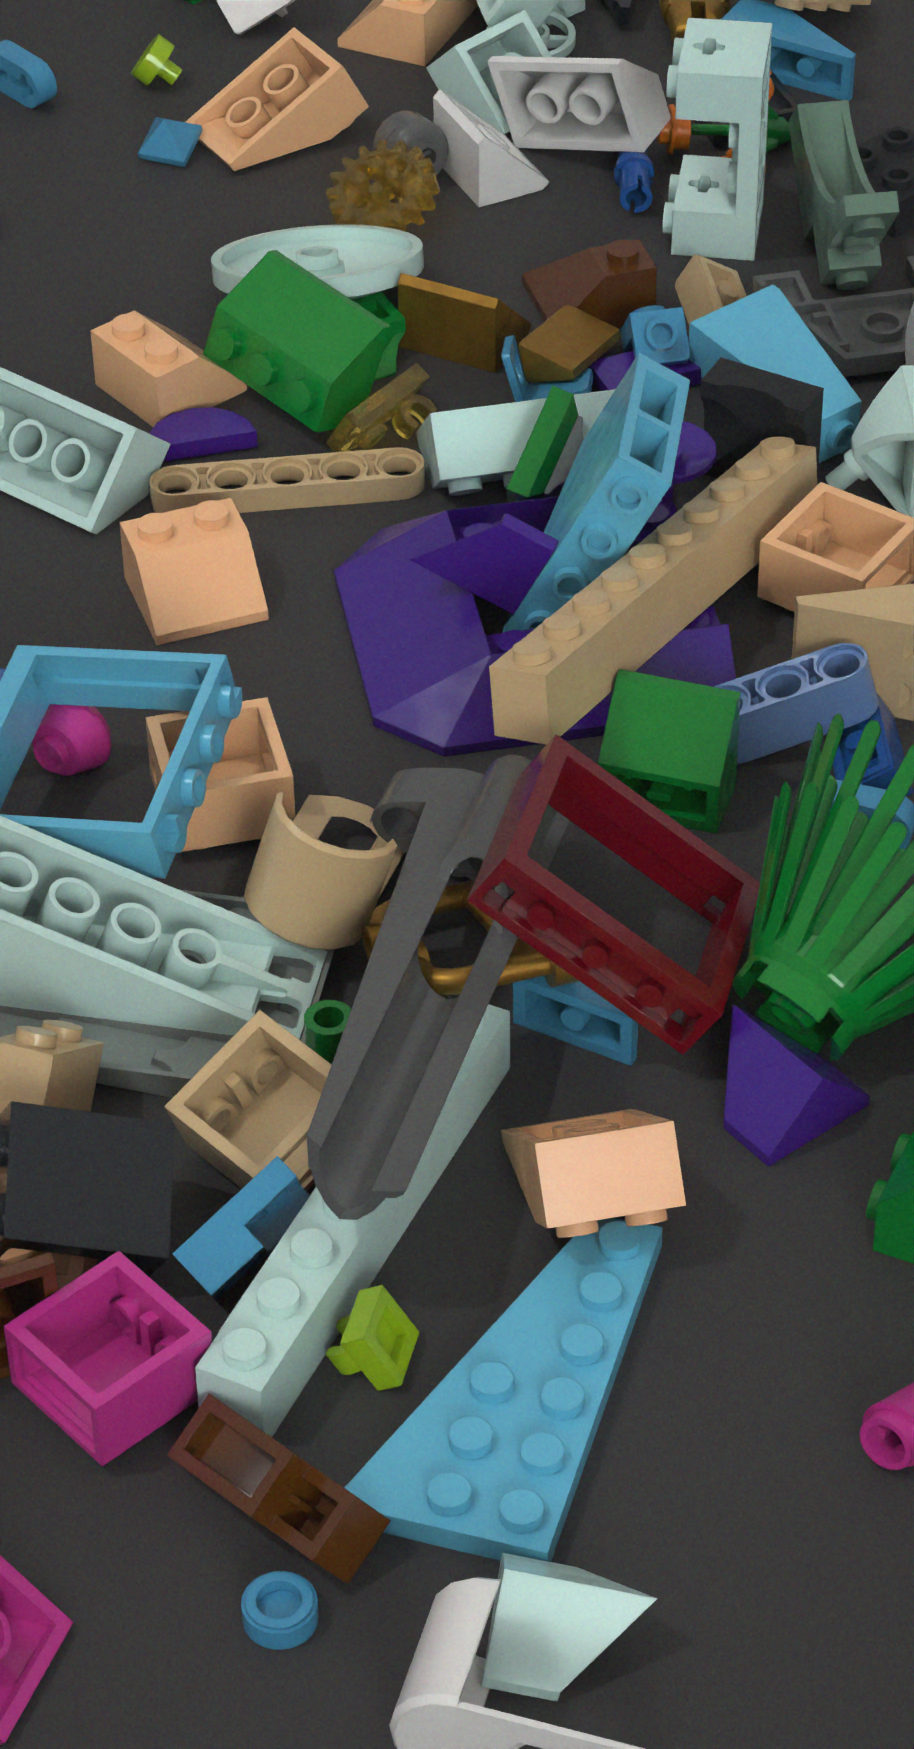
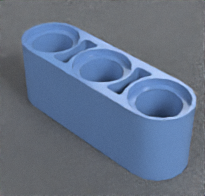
(789, 698)

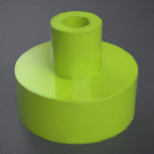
(155, 62)

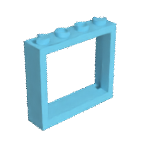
(123, 680)

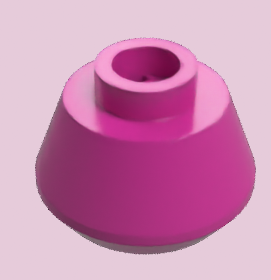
(72, 739)

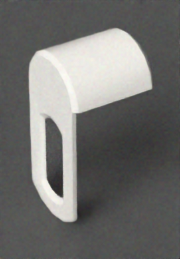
(443, 1690)

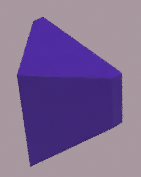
(494, 563)
(781, 1090)

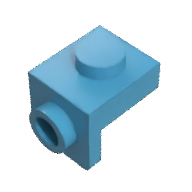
(657, 334)

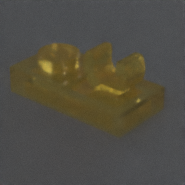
(396, 400)

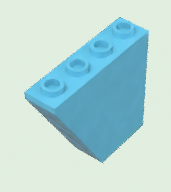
(611, 486)

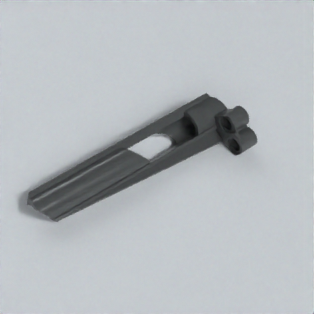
(401, 1035)

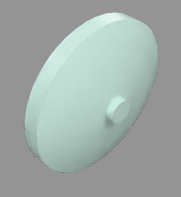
(346, 257)

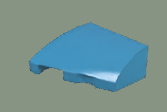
(243, 1229)

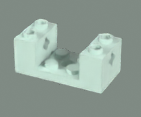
(720, 77)

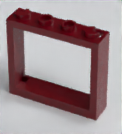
(588, 939)

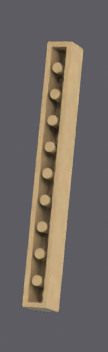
(647, 594)

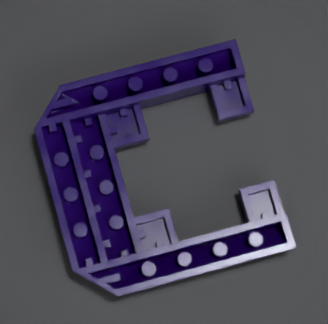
(426, 645)

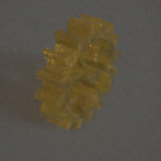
(398, 175)

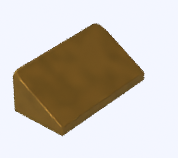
(565, 345)

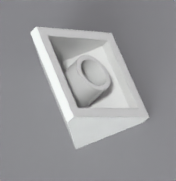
(483, 157)

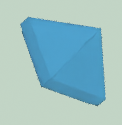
(170, 142)

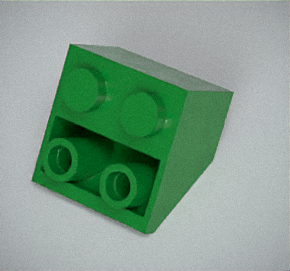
(674, 746)

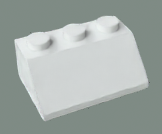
(579, 103)

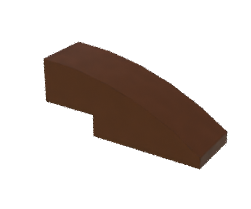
(278, 1489)

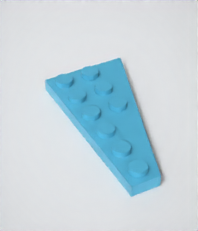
(511, 1426)

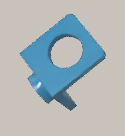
(525, 390)

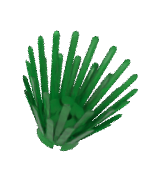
(819, 902)

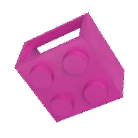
(108, 1357)

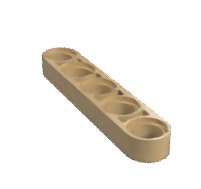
(311, 472)

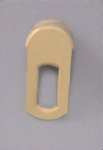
(312, 888)

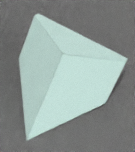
(552, 1624)

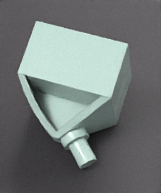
(884, 444)

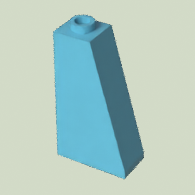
(772, 336)

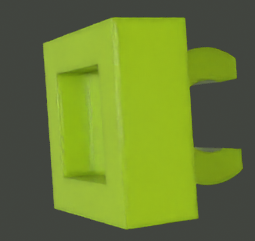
(375, 1339)

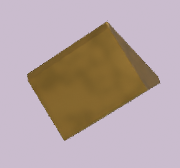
(456, 323)

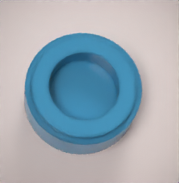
(279, 1610)

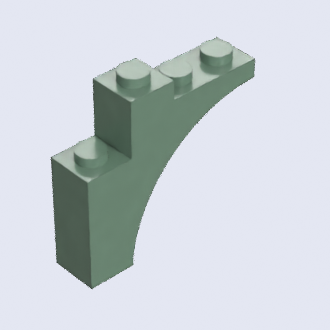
(836, 196)

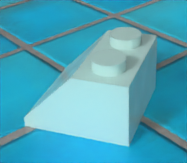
(466, 73)

